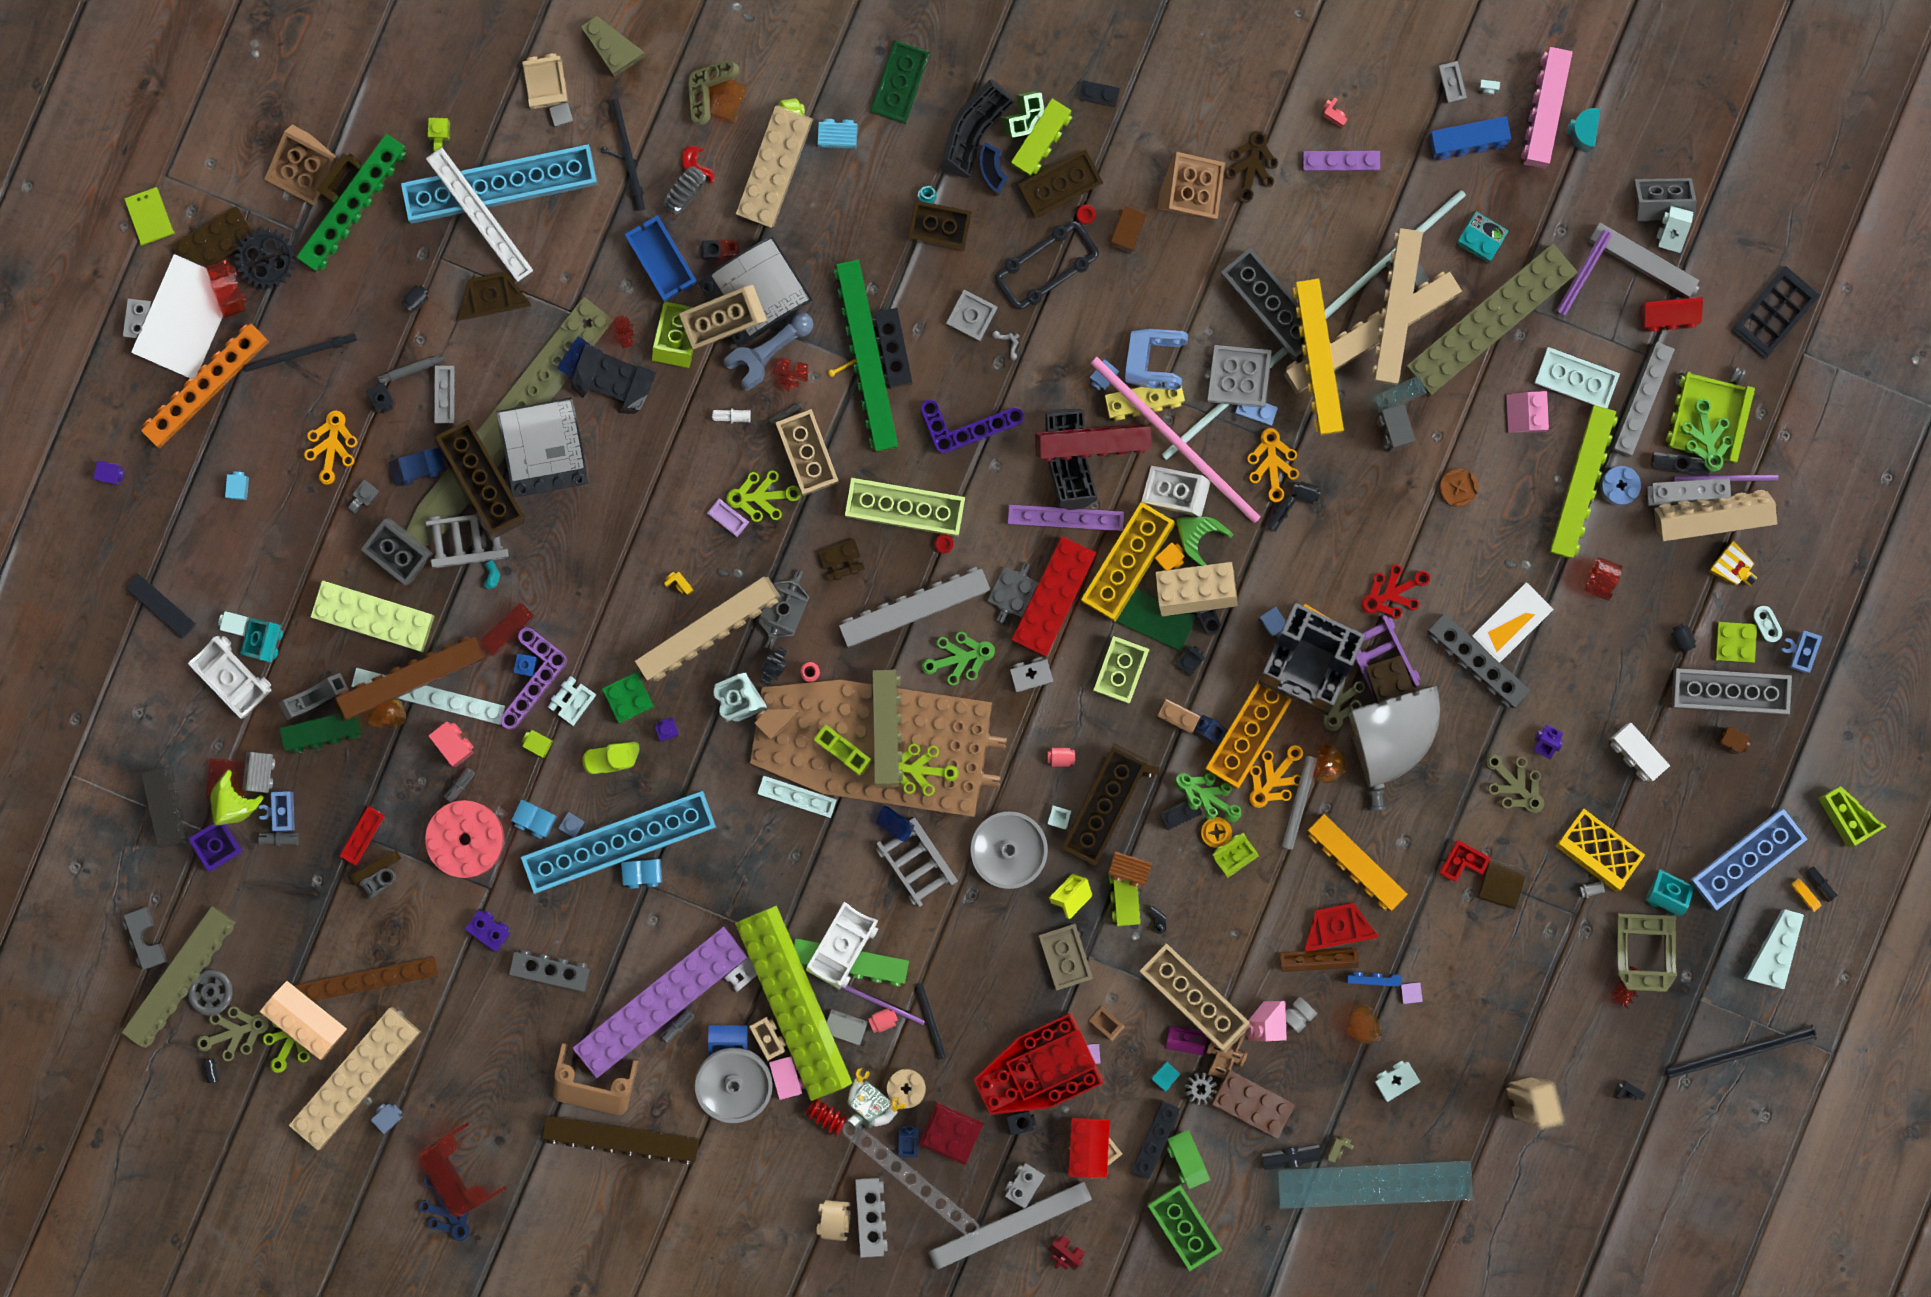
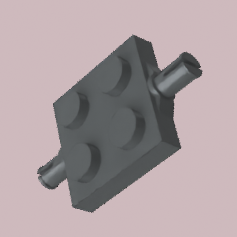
(1013, 592)

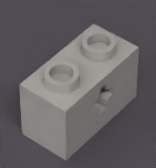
(1042, 677)

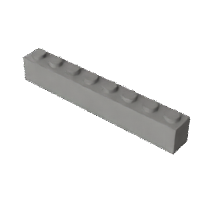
(914, 608)

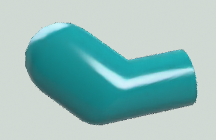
(493, 577)

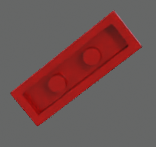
(362, 835)

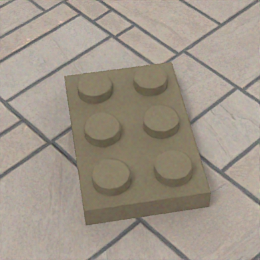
(1065, 957)

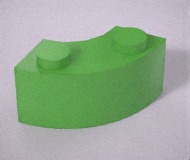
(1188, 1159)

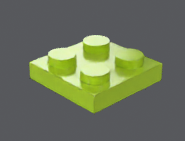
(1736, 642)

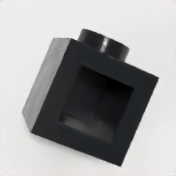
(381, 398)

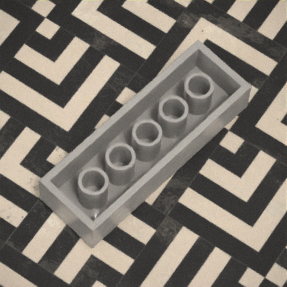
(1731, 691)

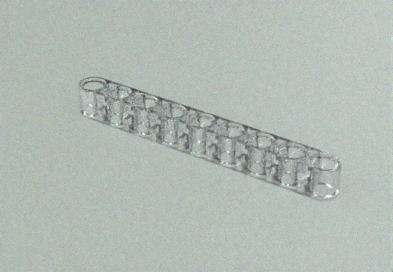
(916, 1187)

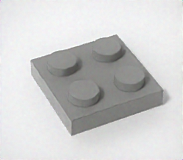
(972, 315)

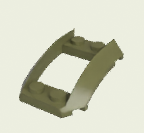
(1647, 926)

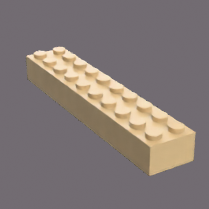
(1365, 336)
(1535, 1102)

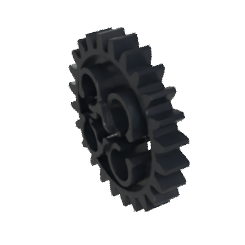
(258, 242)

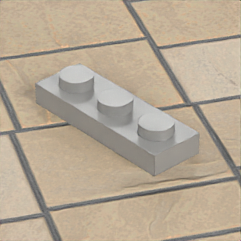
(444, 394)

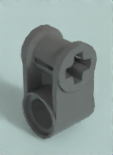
(375, 884)

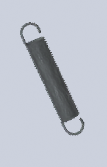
(785, 414)

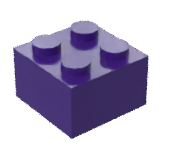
(216, 846)

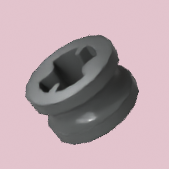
(1737, 375)

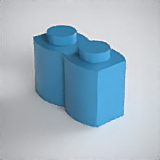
(533, 818)
(642, 872)

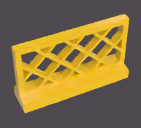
(1592, 865)

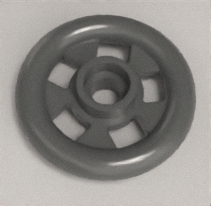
(225, 998)

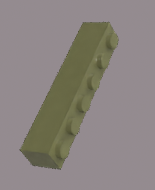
(886, 728)

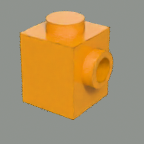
(1171, 557)

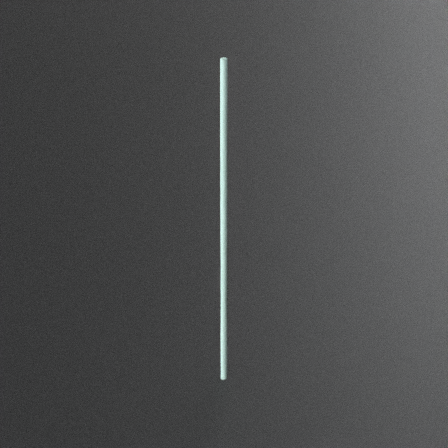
(1331, 309)

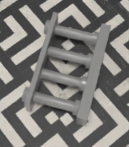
(1688, 491)
(459, 556)
(935, 861)

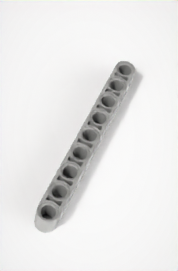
(1010, 1225)

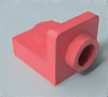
(1335, 116)

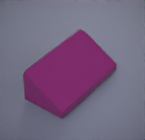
(1186, 1040)

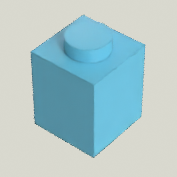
(237, 486)

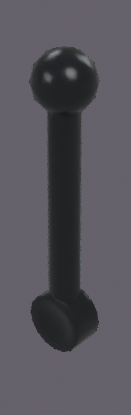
(604, 150)

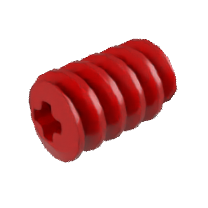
(826, 1116)

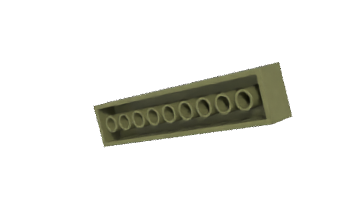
(1492, 319)

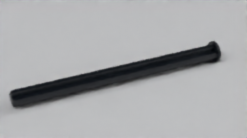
(1741, 1052)

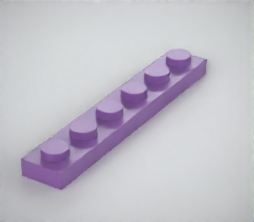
(1065, 518)

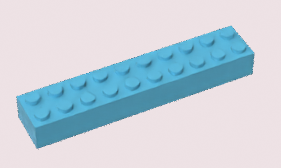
(504, 183)
(618, 842)

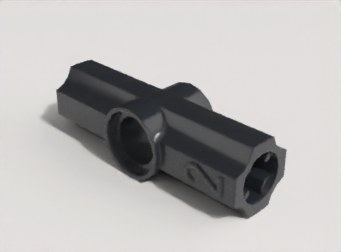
(1669, 463)
(1291, 1157)

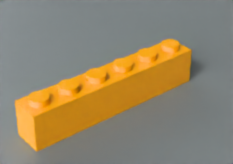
(1359, 864)

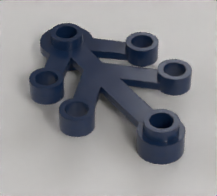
(461, 1223)

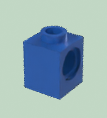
(525, 665)

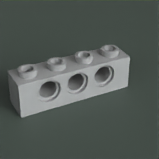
(869, 1248)

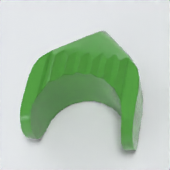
(1191, 531)

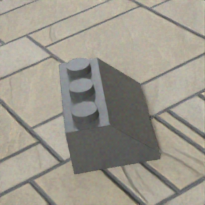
(1656, 197)

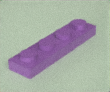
(1341, 161)

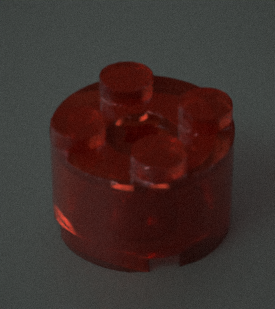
(1603, 578)

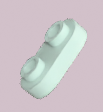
(1768, 623)

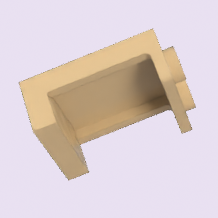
(545, 81)

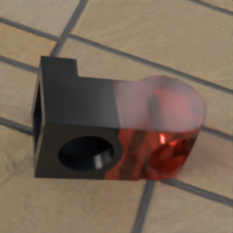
(719, 249)

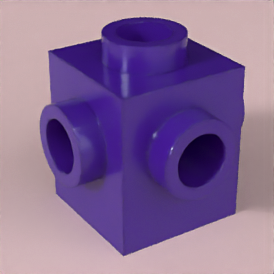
(1548, 741)

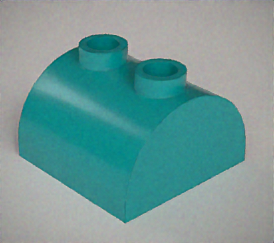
(1584, 129)
(261, 640)
(1670, 894)

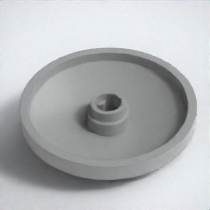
(1009, 850)
(733, 1085)

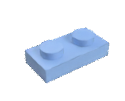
(1260, 414)

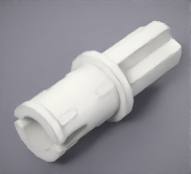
(731, 415)

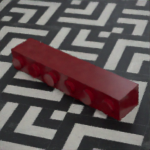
(1093, 441)

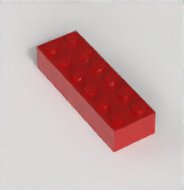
(1054, 596)

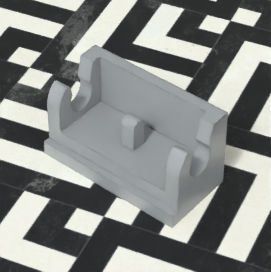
(846, 1027)

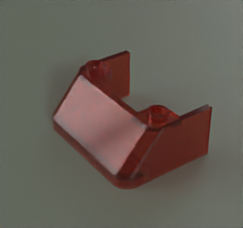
(447, 1181)

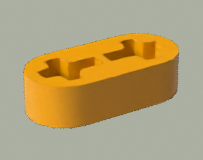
(1806, 895)

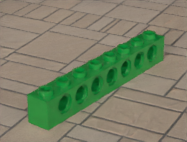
(352, 192)

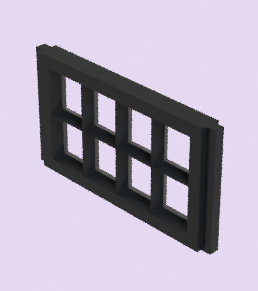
(1752, 339)

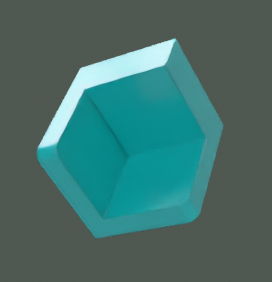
(1165, 1076)

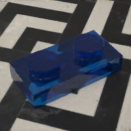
(572, 356)
(895, 823)

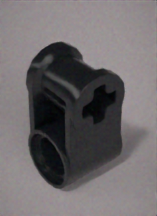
(1208, 616)

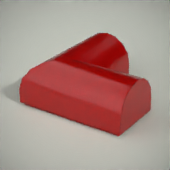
(1462, 856)

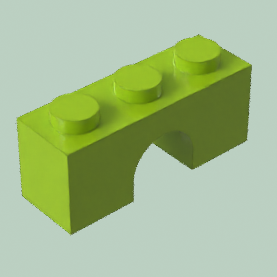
(843, 749)

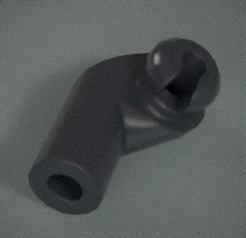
(1160, 920)

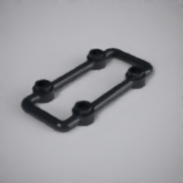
(1058, 234)

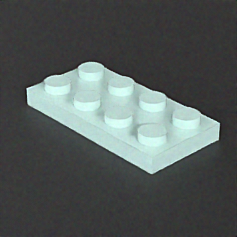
(1576, 378)

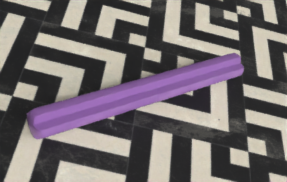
(1584, 272)

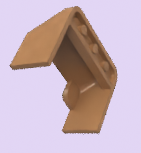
(589, 1097)

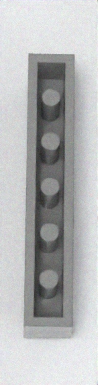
(1643, 399)

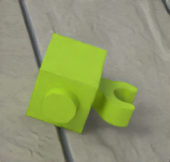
(438, 131)

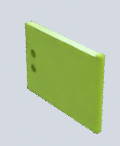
(149, 216)

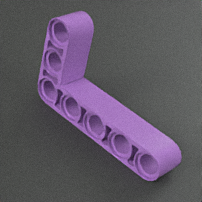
(536, 679)

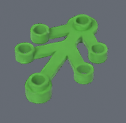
(1707, 437)
(961, 657)
(1206, 796)

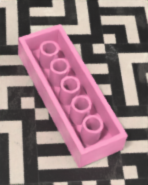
(1547, 107)

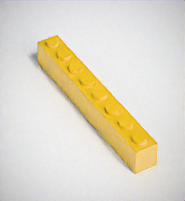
(1318, 356)

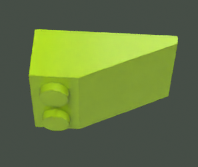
(671, 339)

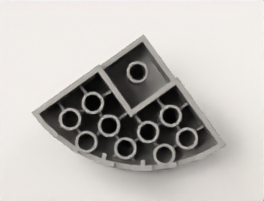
(1395, 734)

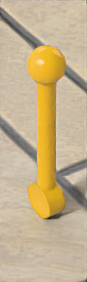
(831, 373)

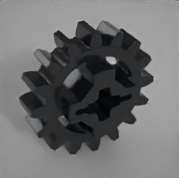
(773, 666)

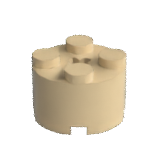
(914, 1080)
(834, 1220)

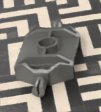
(784, 625)

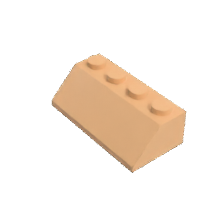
(303, 1020)

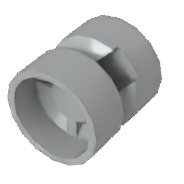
(1299, 1014)

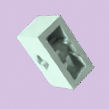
(1675, 229)
(1407, 1080)

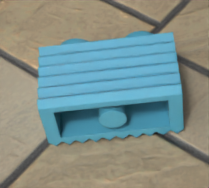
(837, 134)

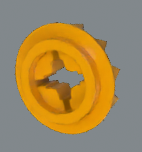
(1223, 838)

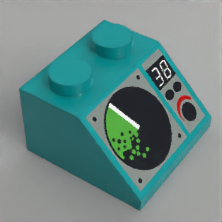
(1482, 237)

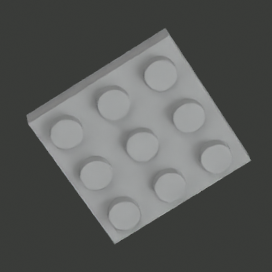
(1239, 376)

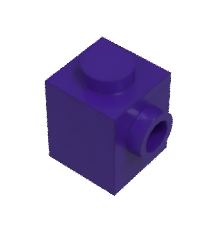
(108, 473)

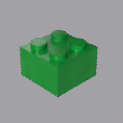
(628, 698)

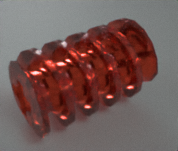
(1624, 995)

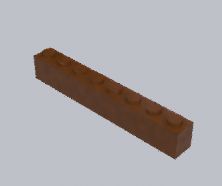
(408, 679)

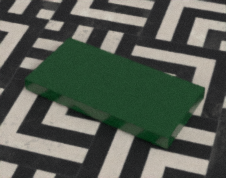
(900, 82)
(1144, 616)

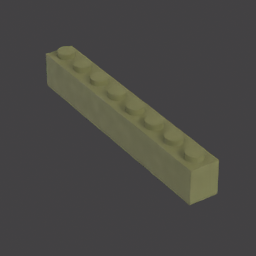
(178, 977)

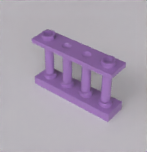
(1363, 658)

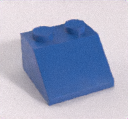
(727, 1037)

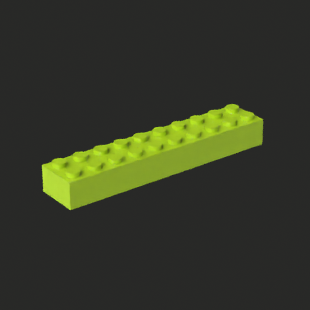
(793, 1003)

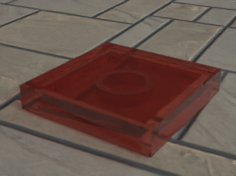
(216, 770)

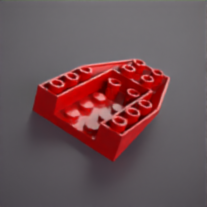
(1040, 1069)

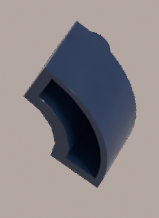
(991, 170)
(417, 466)

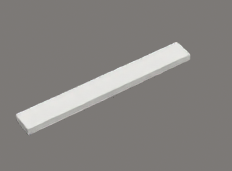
(479, 214)

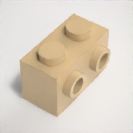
(767, 1038)

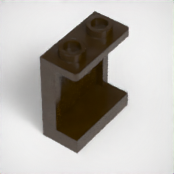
(336, 174)

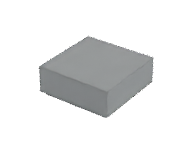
(561, 114)

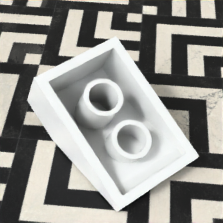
(1176, 491)

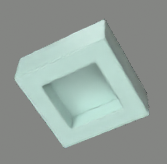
(1489, 87)
(1059, 817)

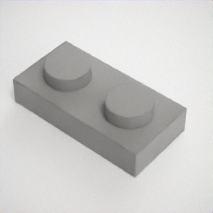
(1452, 82)

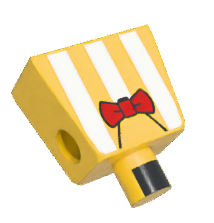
(1733, 566)

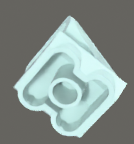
(738, 698)

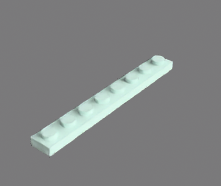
(443, 700)

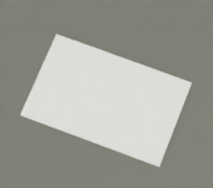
(180, 319)

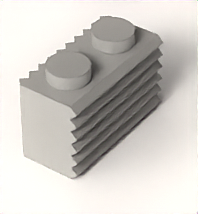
(258, 772)

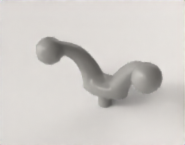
(1013, 355)

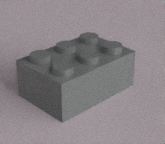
(1395, 428)
(397, 551)

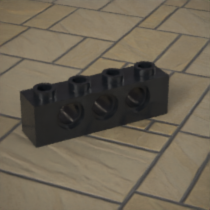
(891, 318)
(1155, 1140)

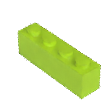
(1041, 137)

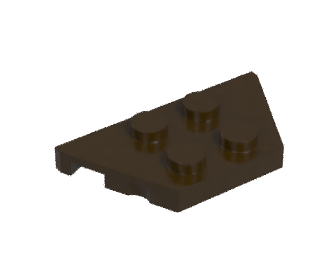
(491, 296)

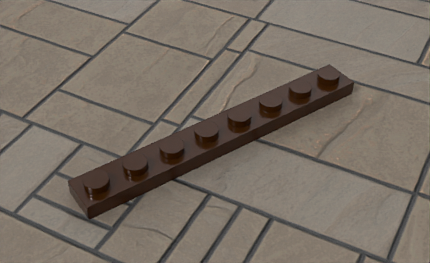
(369, 979)

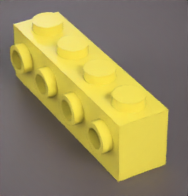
(1154, 398)

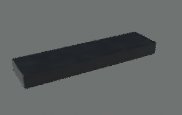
(161, 605)

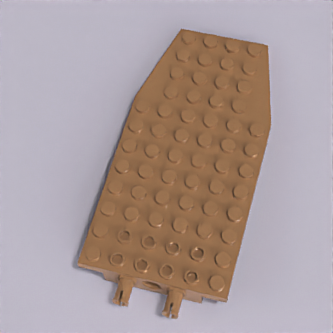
(950, 723)

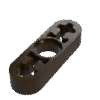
(373, 868)

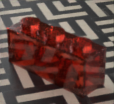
(507, 629)

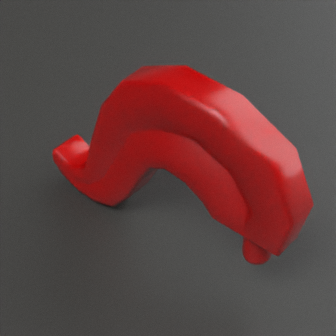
(690, 159)

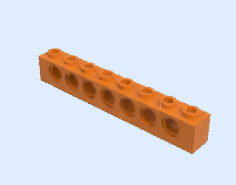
(202, 396)

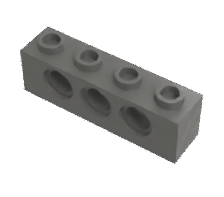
(519, 969)

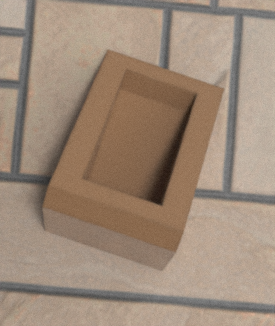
(1107, 1023)

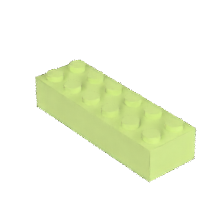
(905, 507)
(372, 616)

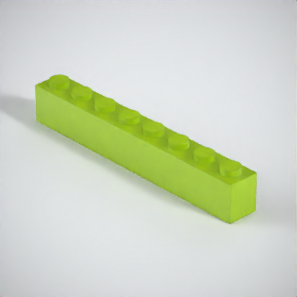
(1582, 482)

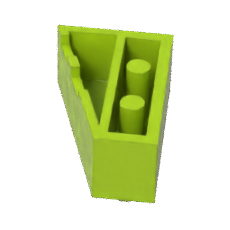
(1849, 817)

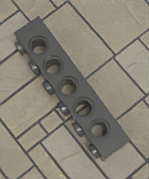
(1518, 689)

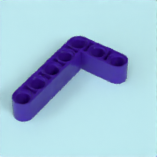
(969, 429)

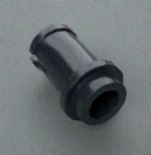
(210, 1070)

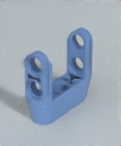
(1139, 354)

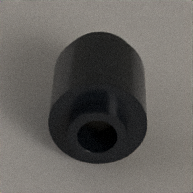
(415, 298)
(1306, 492)
(1683, 638)

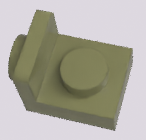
(1335, 1151)

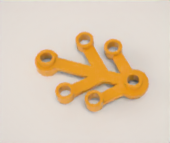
(331, 444)
(1272, 462)
(1273, 779)

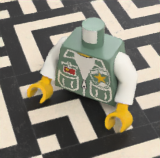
(869, 1104)

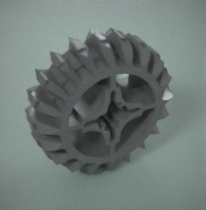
(684, 190)

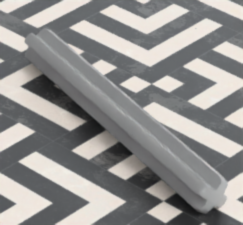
(1299, 802)

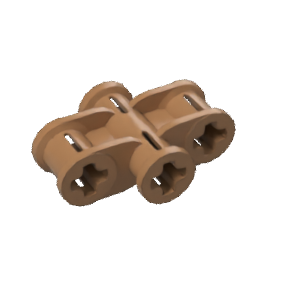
(1224, 1061)

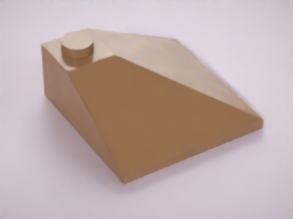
(300, 164)
(1192, 186)

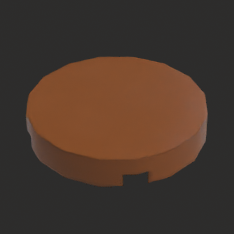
(1458, 487)

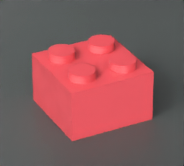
(451, 744)

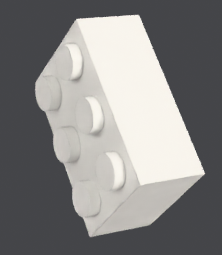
(1638, 753)

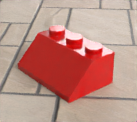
(1671, 314)
(1089, 1147)

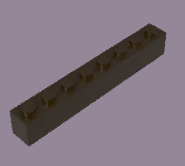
(621, 1138)

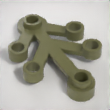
(1335, 710)
(1518, 785)
(235, 1032)

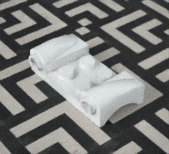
(230, 677)
(842, 946)

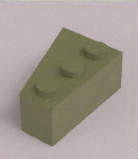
(612, 47)

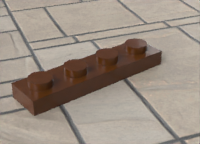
(1319, 960)

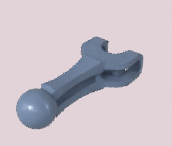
(756, 359)

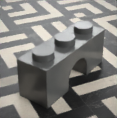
(136, 924)

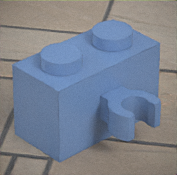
(1803, 651)
(281, 811)

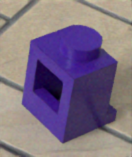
(666, 729)

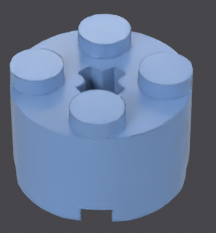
(1625, 476)

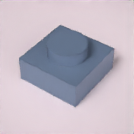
(571, 825)

